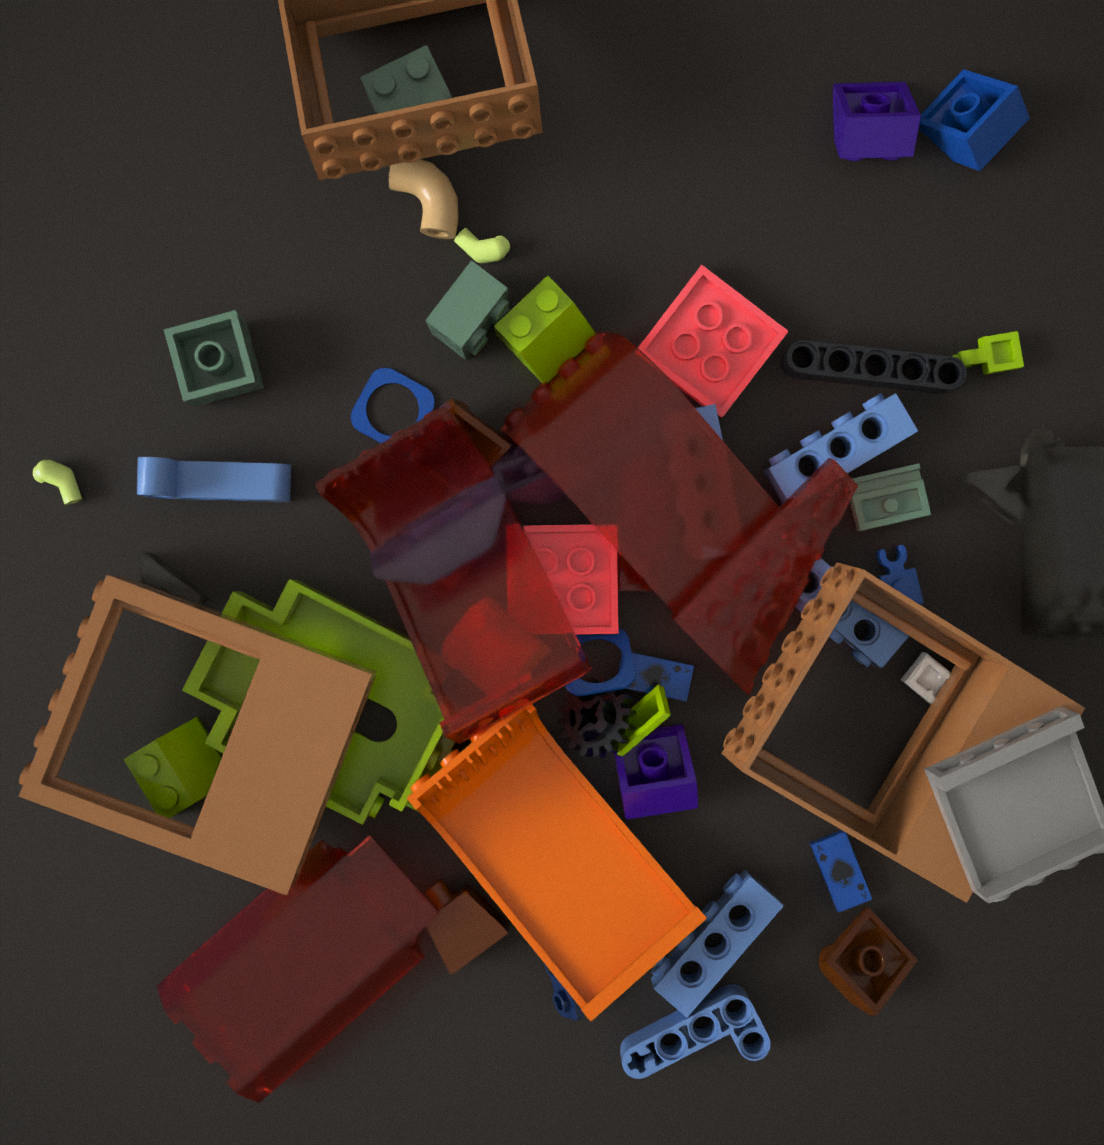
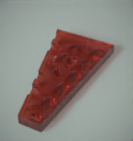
(758, 587)

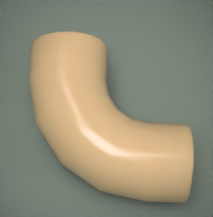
(434, 192)

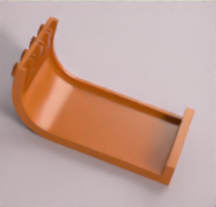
(556, 859)

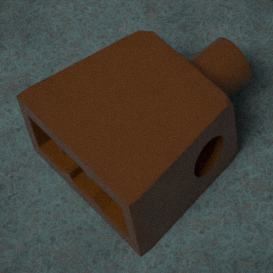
(464, 924)

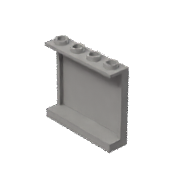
(1020, 804)

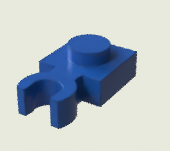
(897, 576)

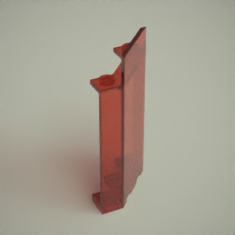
(299, 965)

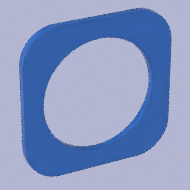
(377, 379)
(621, 680)

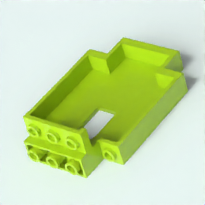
(322, 622)

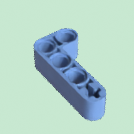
(213, 480)
(692, 1039)

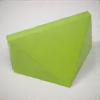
(650, 714)

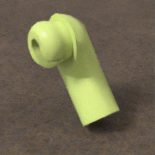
(483, 250)
(60, 476)

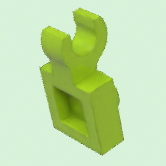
(995, 353)

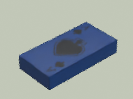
(670, 674)
(840, 871)

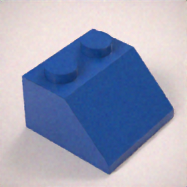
(974, 118)

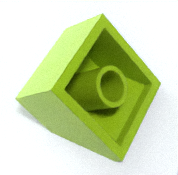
(544, 330)
(175, 768)

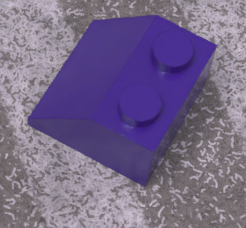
(874, 120)
(657, 775)

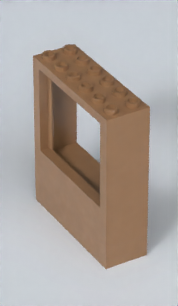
(411, 131)
(973, 705)
(274, 764)

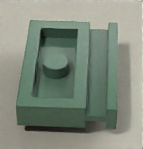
(889, 498)

